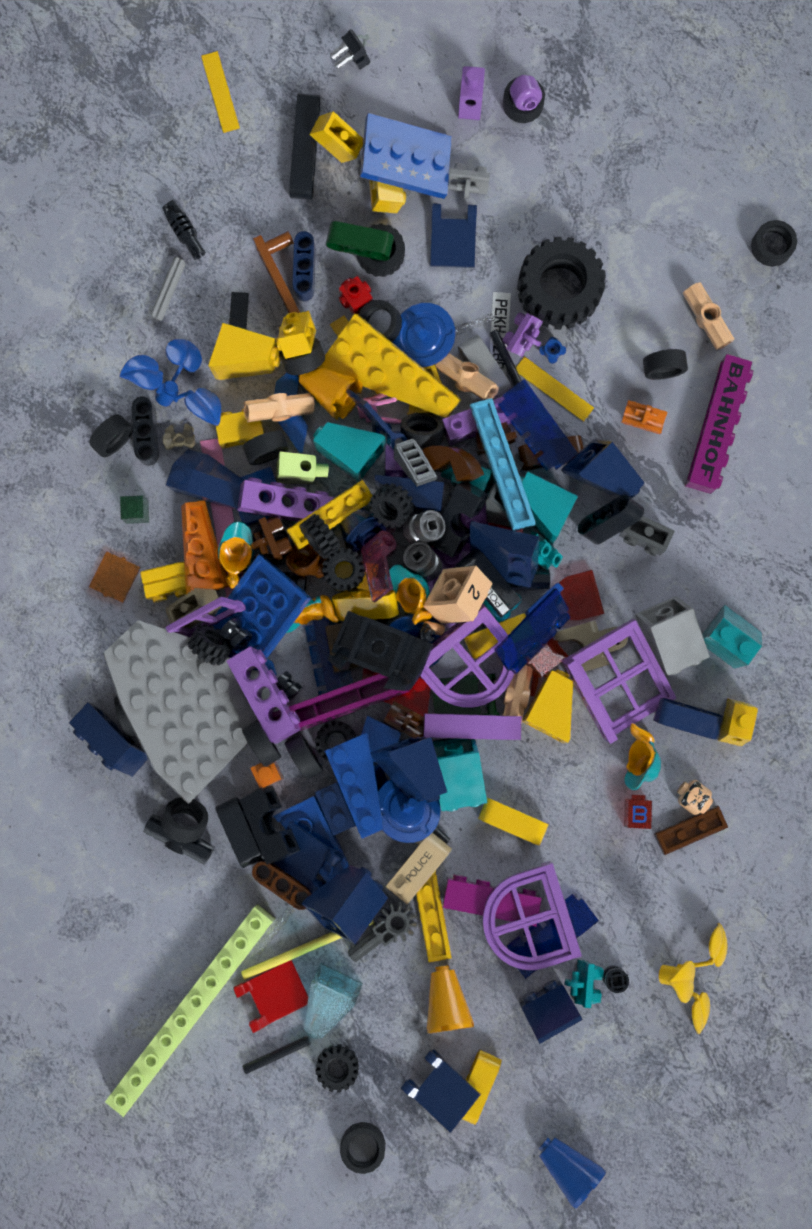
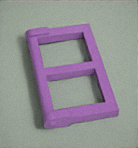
(201, 614)

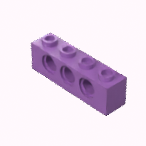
(463, 427)
(250, 501)
(241, 667)

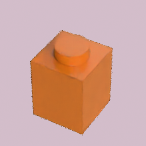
(266, 775)

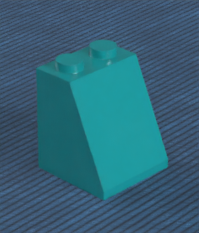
(349, 448)
(548, 504)
(732, 638)
(461, 773)

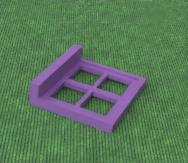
(591, 696)

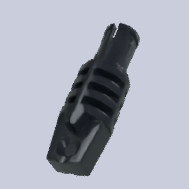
(183, 228)

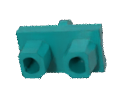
(548, 555)
(582, 984)

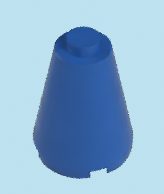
(571, 1170)

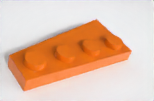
(200, 549)

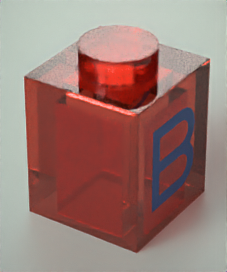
(638, 812)

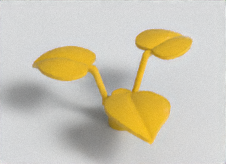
(683, 975)

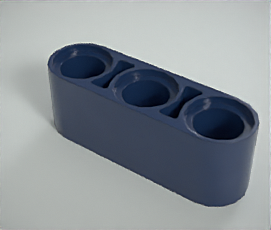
(300, 257)
(688, 718)

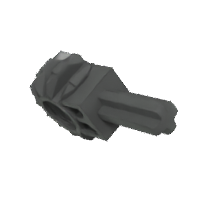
(384, 931)

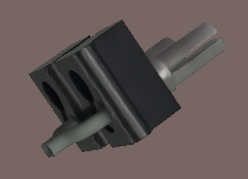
(354, 49)

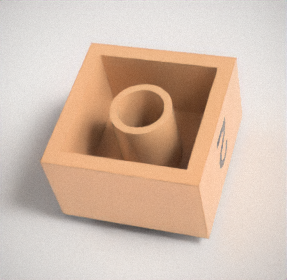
(458, 594)

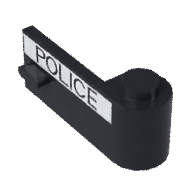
(500, 591)

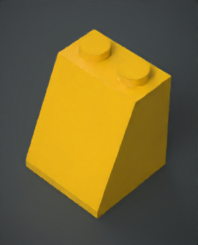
(243, 354)
(552, 707)

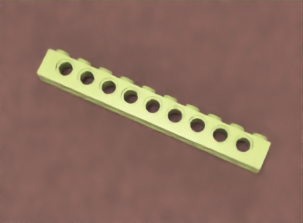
(189, 1010)

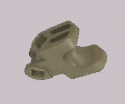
(586, 634)

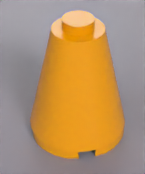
(330, 390)
(447, 1003)

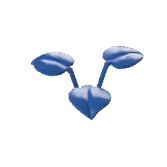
(144, 373)

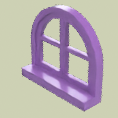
(451, 639)
(558, 911)

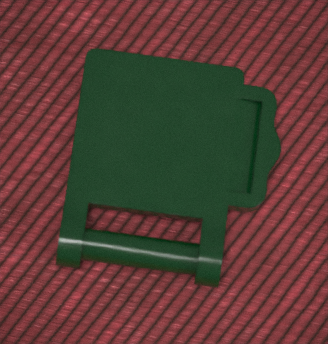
(466, 685)

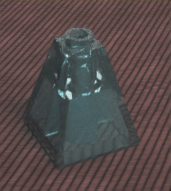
(329, 1000)

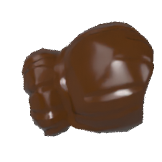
(305, 561)

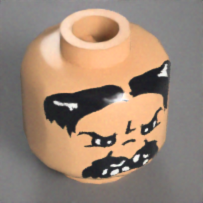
(694, 797)

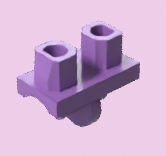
(525, 334)

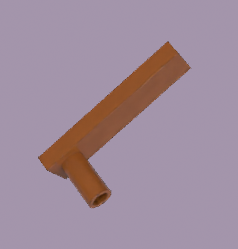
(265, 250)

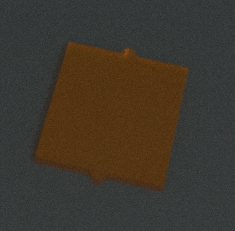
(114, 577)

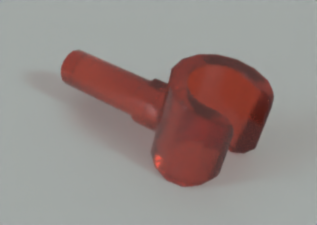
(534, 683)

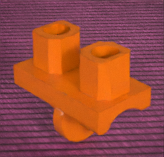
(644, 417)

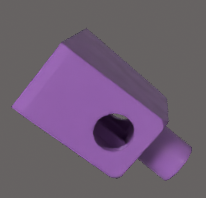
(471, 88)

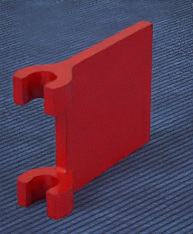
(274, 993)

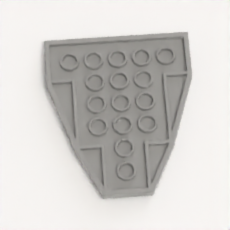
(179, 706)

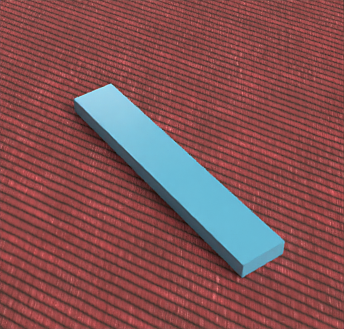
(502, 464)

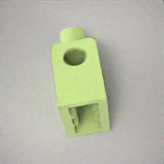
(290, 471)

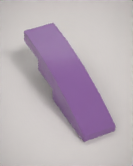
(472, 726)

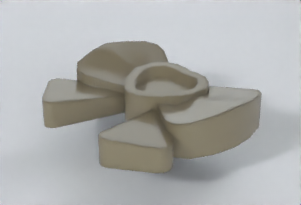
(173, 440)

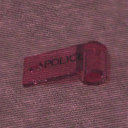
(376, 564)

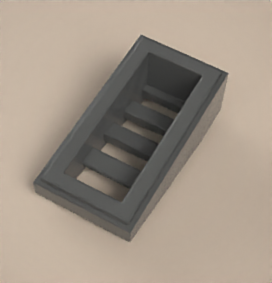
(410, 449)

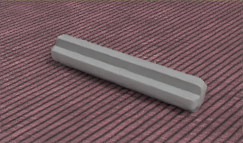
(168, 288)

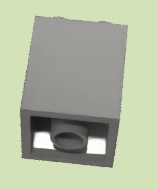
(673, 635)

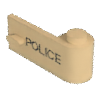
(418, 867)

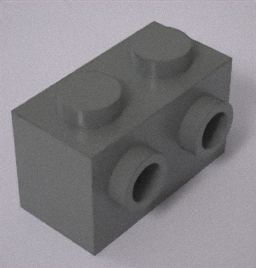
(649, 535)

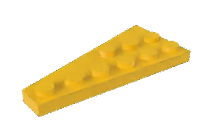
(386, 369)

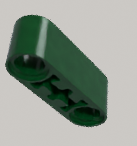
(359, 240)

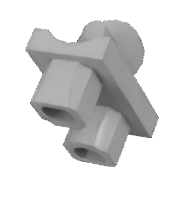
(469, 181)

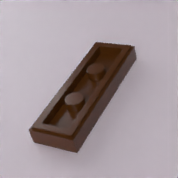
(691, 830)

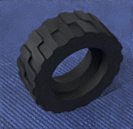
(386, 267)

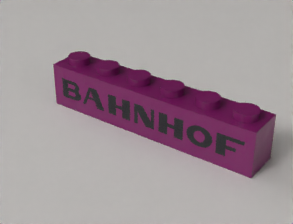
(719, 424)
(342, 701)

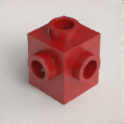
(354, 294)

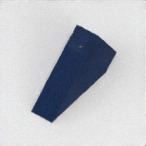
(205, 479)

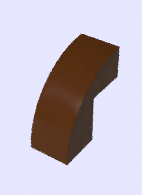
(463, 463)

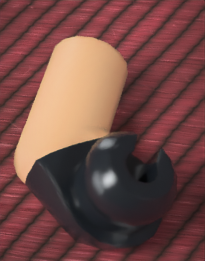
(430, 628)

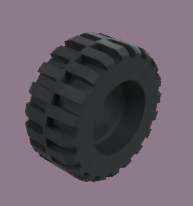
(564, 255)

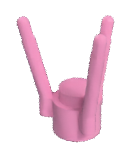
(373, 403)

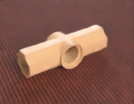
(700, 304)
(467, 377)
(278, 407)
(518, 693)

